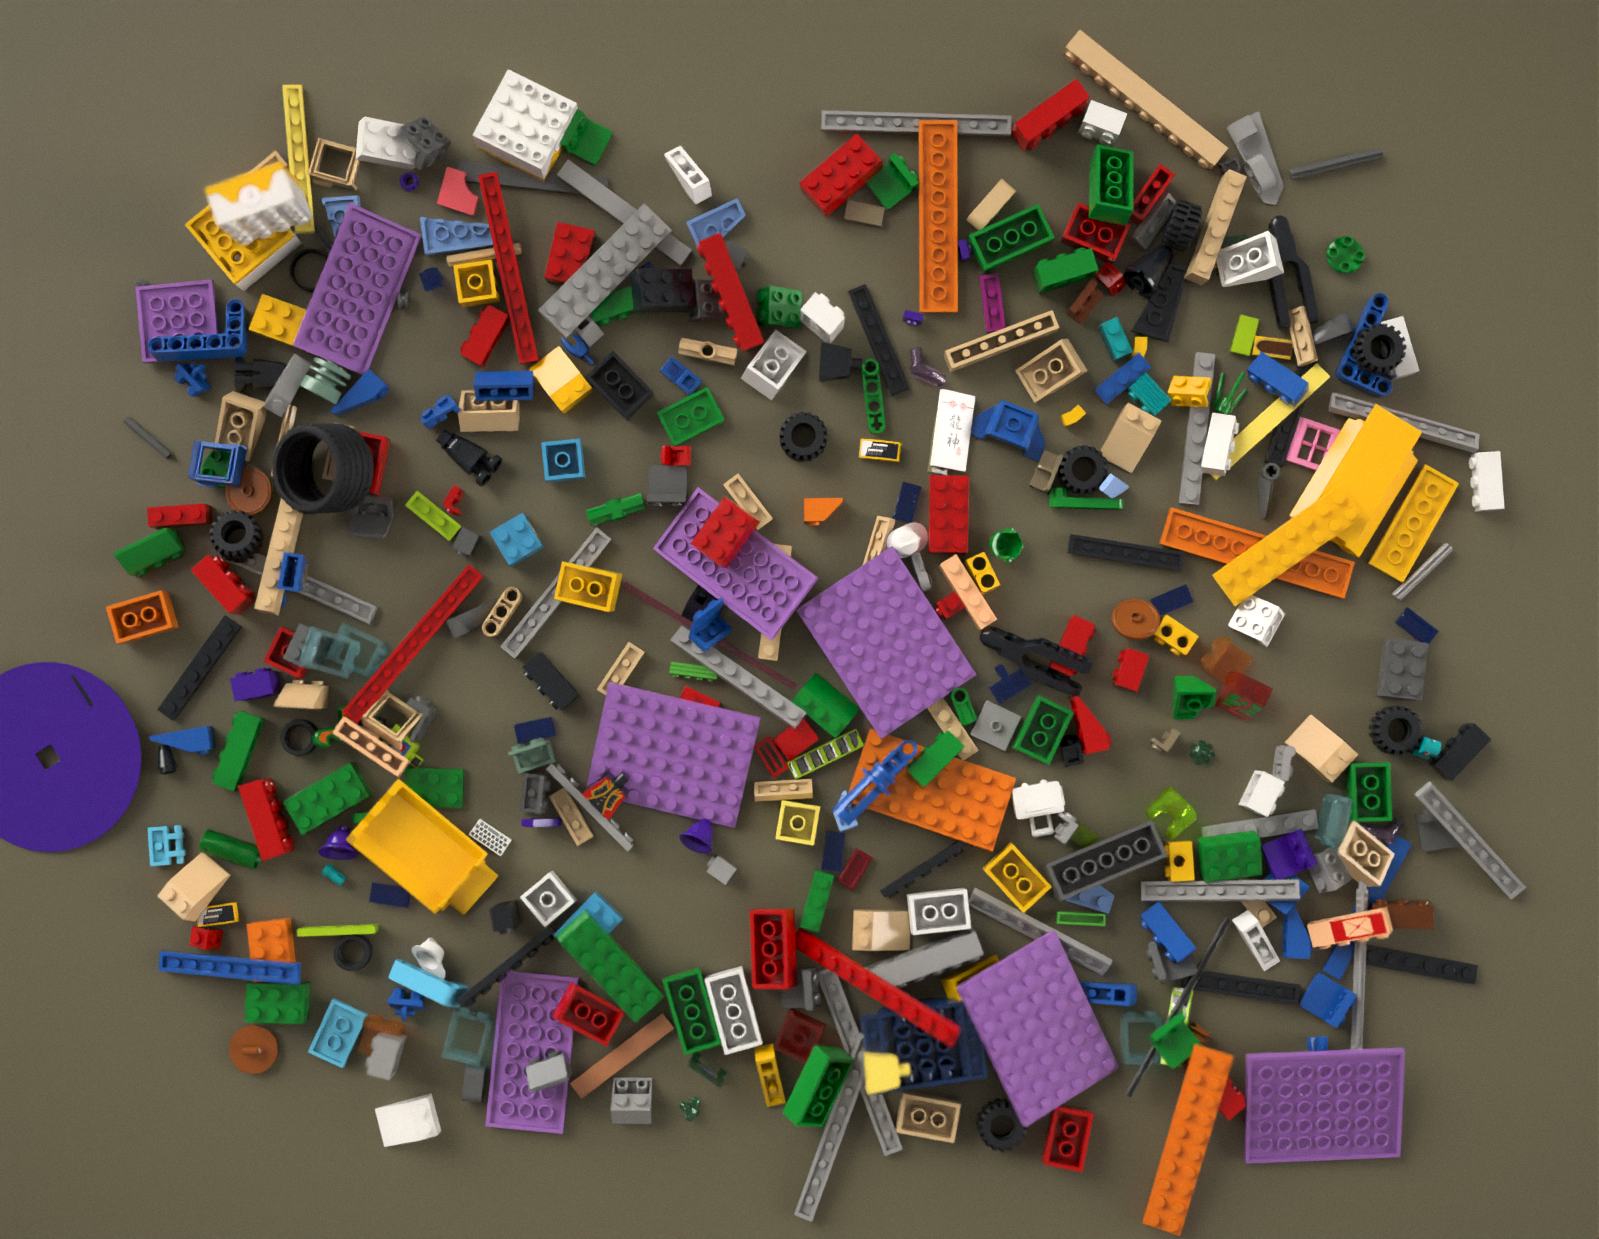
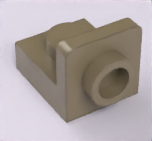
(1168, 738)

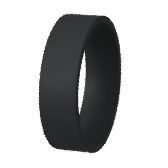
(294, 260)

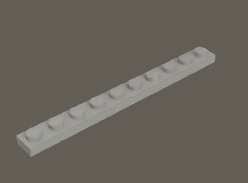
(909, 122)
(849, 1034)
(832, 1136)

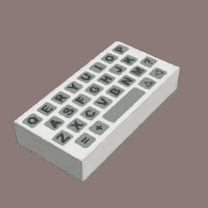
(490, 837)

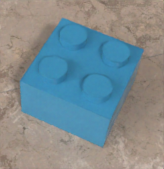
(563, 460)
(517, 539)

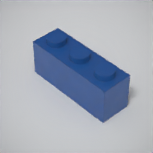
(1277, 379)
(504, 385)
(1167, 933)

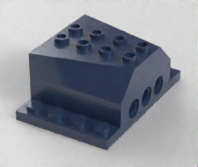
(928, 1057)

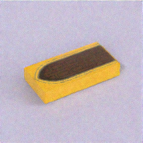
(1272, 347)

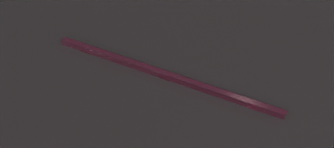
(722, 643)

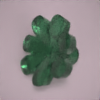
(1202, 752)
(691, 1108)

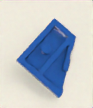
(438, 412)

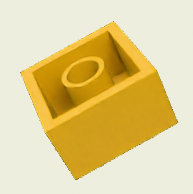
(476, 283)

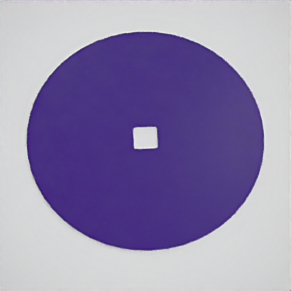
(96, 751)

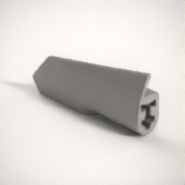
(1258, 157)

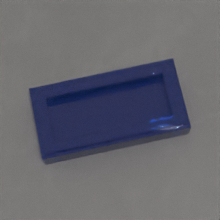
(906, 502)
(1172, 600)
(1416, 626)
(534, 729)
(833, 851)
(389, 895)

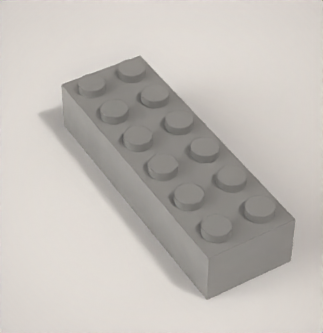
(929, 959)

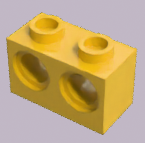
(1176, 630)

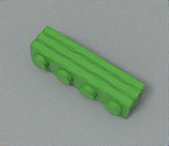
(691, 670)
(1080, 918)

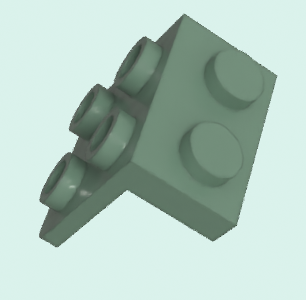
(532, 756)

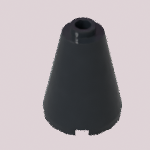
(1149, 270)

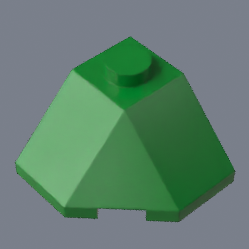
(1190, 697)

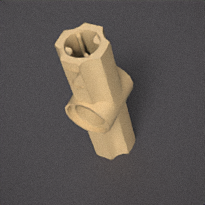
(720, 353)

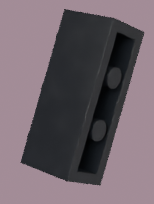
(550, 681)
(1460, 751)
(505, 916)

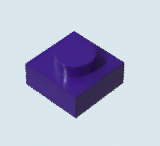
(964, 250)
(912, 318)

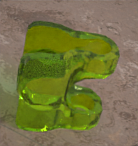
(1177, 806)

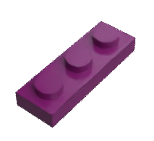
(992, 302)

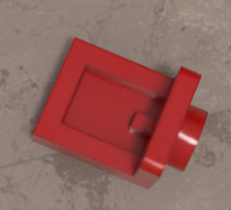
(676, 456)
(206, 938)

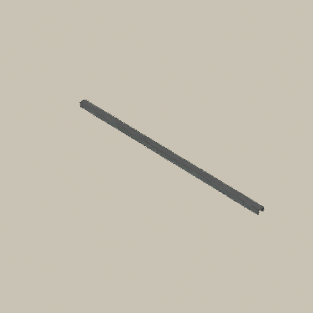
(1180, 1003)

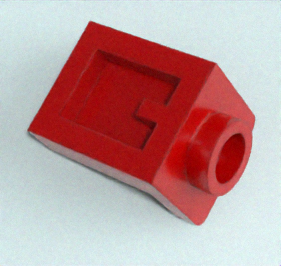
(1111, 279)
(454, 496)
(949, 606)

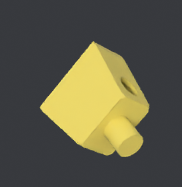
(883, 1071)

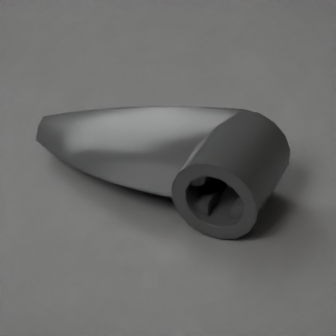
(1332, 330)
(1266, 487)
(469, 620)

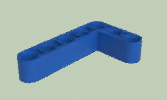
(208, 341)
(1348, 362)

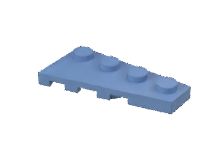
(453, 236)

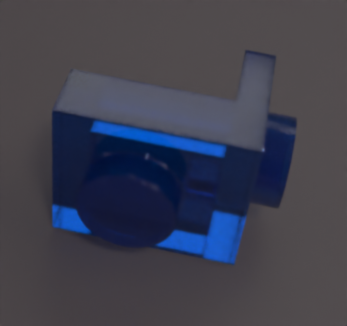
(431, 279)

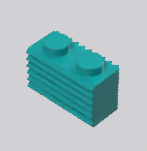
(1115, 339)
(1148, 395)

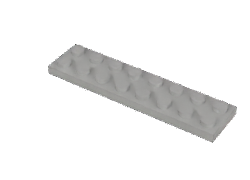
(604, 270)

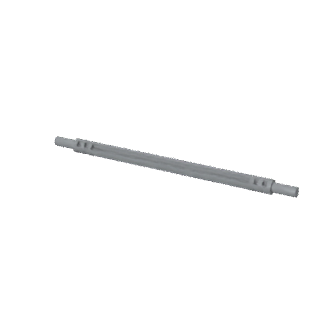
(1359, 975)

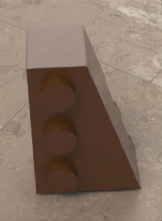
(1408, 914)

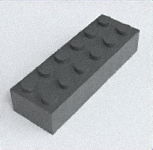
(1104, 861)

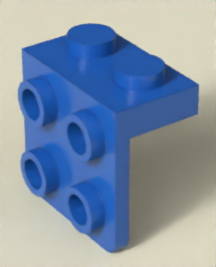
(708, 626)
(1327, 1000)

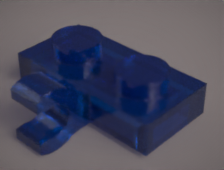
(1009, 684)

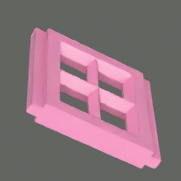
(1297, 441)

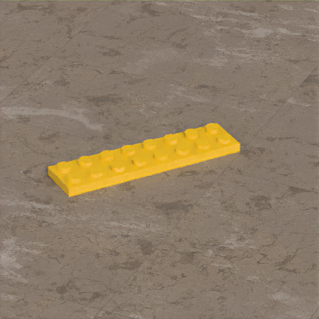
(1287, 545)

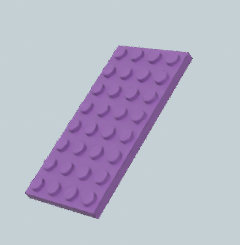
(356, 289)
(759, 582)
(523, 1033)

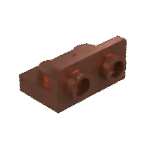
(1085, 302)

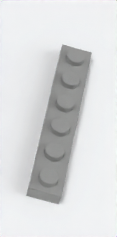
(571, 786)
(1268, 825)

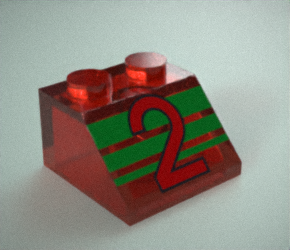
(1243, 696)

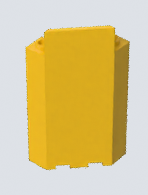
(1371, 465)
(423, 851)

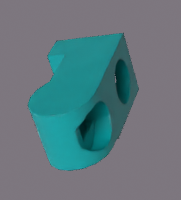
(1427, 748)

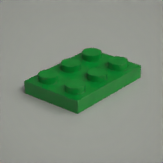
(690, 416)
(437, 785)

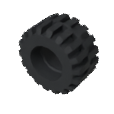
(1181, 225)
(1392, 341)
(806, 420)
(1094, 457)
(230, 523)
(1411, 727)
(1004, 1141)

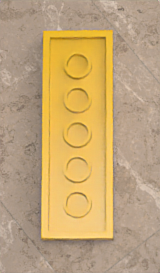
(1413, 523)

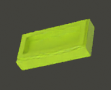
(1244, 335)

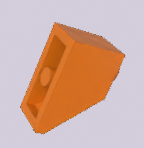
(819, 509)

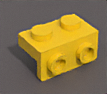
(1189, 391)

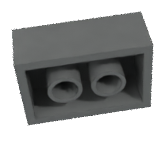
(1402, 669)

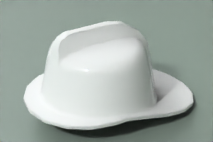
(908, 539)
(430, 957)

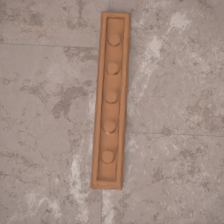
(622, 1055)

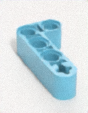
(427, 983)

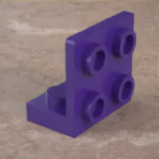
(1288, 855)

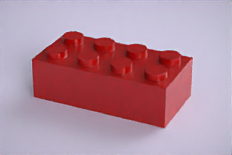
(1050, 115)
(841, 175)
(948, 514)
(266, 818)
(773, 948)

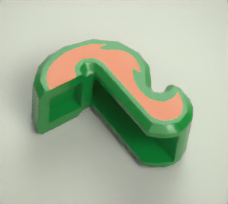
(323, 736)

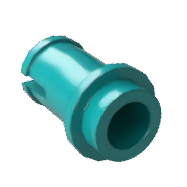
(333, 875)

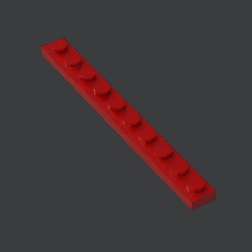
(508, 267)
(413, 643)
(877, 987)

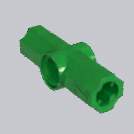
(615, 509)

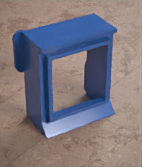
(235, 468)

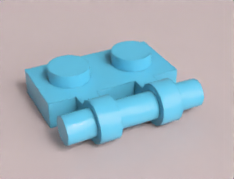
(160, 848)

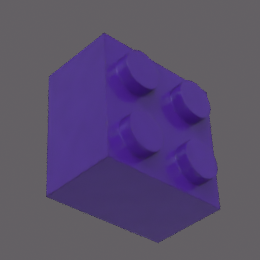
(252, 686)

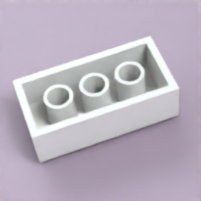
(733, 1010)

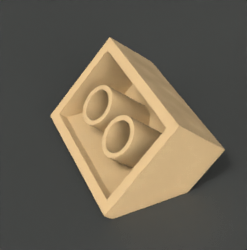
(487, 415)

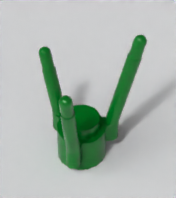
(1225, 405)

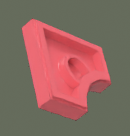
(455, 192)

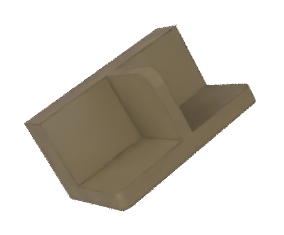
(1045, 471)

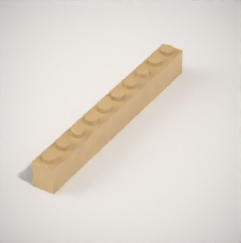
(1144, 100)

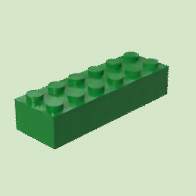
(610, 965)

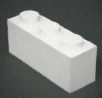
(1409, 364)
(1219, 444)
(1487, 481)

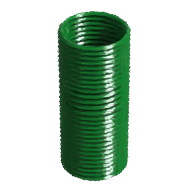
(230, 849)

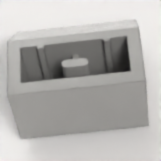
(631, 1100)

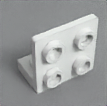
(1257, 619)

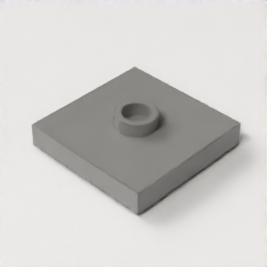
(995, 725)

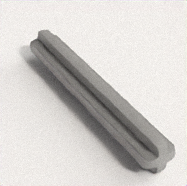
(1422, 571)

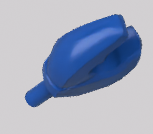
(580, 350)

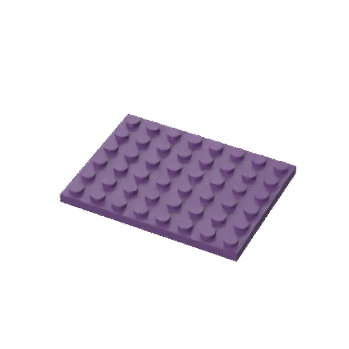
(886, 642)
(675, 752)
(1038, 1028)
(1323, 1105)

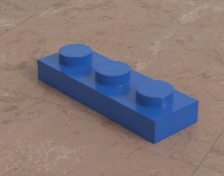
(1122, 378)

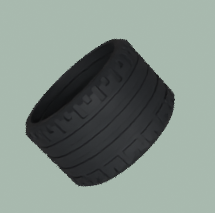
(294, 462)

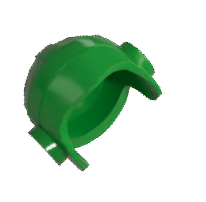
(1006, 544)

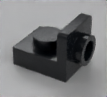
(1071, 750)

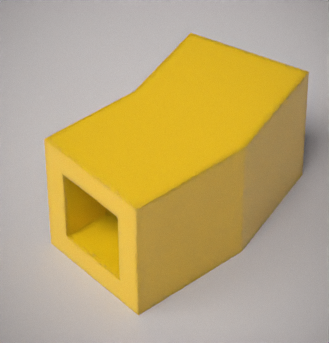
(1139, 345)
(1073, 416)

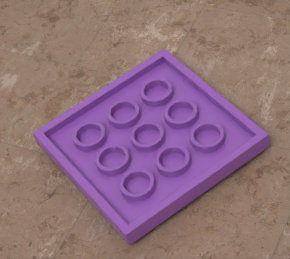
(175, 311)

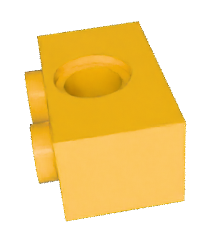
(1185, 871)

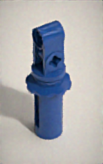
(881, 775)

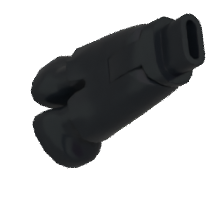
(265, 373)
(467, 455)

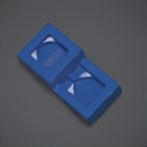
(680, 375)

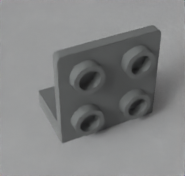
(706, 302)

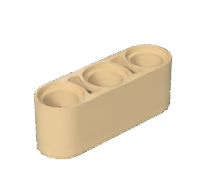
(991, 205)
(510, 606)

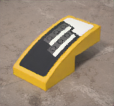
(880, 450)
(218, 914)

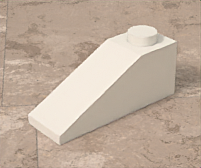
(689, 175)
(1256, 940)

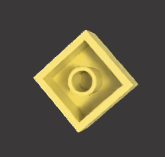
(797, 822)

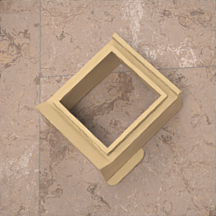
(329, 180)
(380, 731)

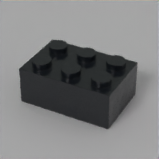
(662, 290)
(619, 385)

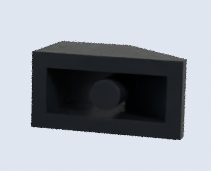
(698, 601)

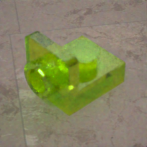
(1083, 836)

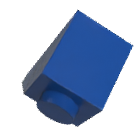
(364, 392)
(190, 740)
(1295, 937)
(1110, 993)

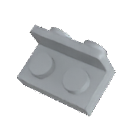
(1065, 830)

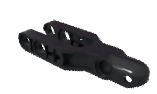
(1280, 229)
(1014, 648)

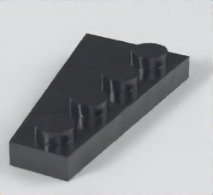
(1160, 311)

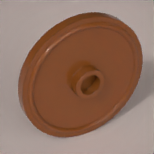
(253, 494)
(1135, 619)
(253, 1049)

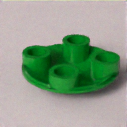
(1345, 255)
(217, 464)

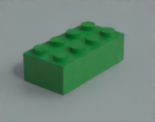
(1111, 185)
(1010, 238)
(328, 798)
(692, 1010)
(818, 1086)

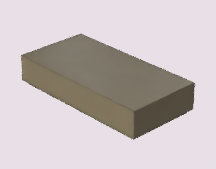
(864, 213)

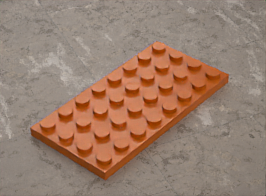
(958, 803)

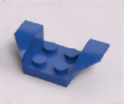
(1012, 426)

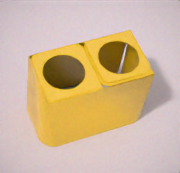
(980, 573)

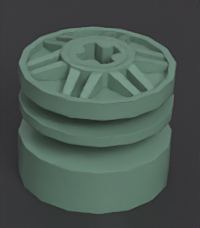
(325, 380)

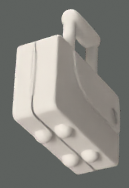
(1036, 801)

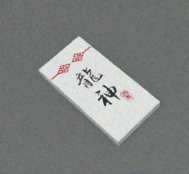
(952, 430)

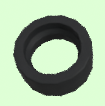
(284, 737)
(338, 952)

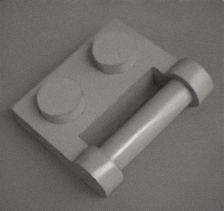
(1282, 762)

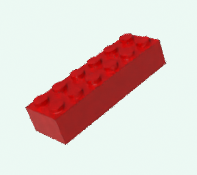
(731, 292)

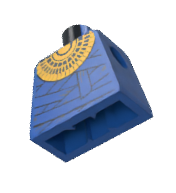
(293, 572)

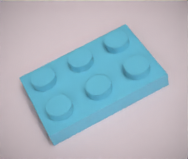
(338, 1033)

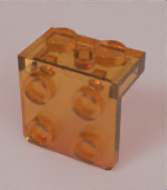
(1225, 658)
(376, 1024)

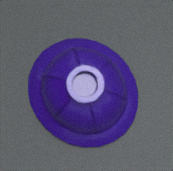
(699, 837)
(337, 847)

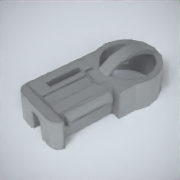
(920, 572)

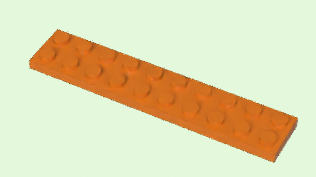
(938, 217)
(1226, 542)
(1187, 1139)

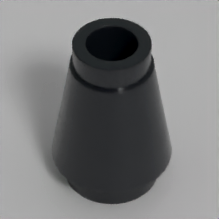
(166, 760)

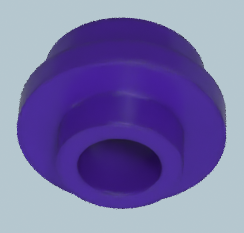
(405, 177)

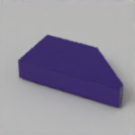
(541, 822)

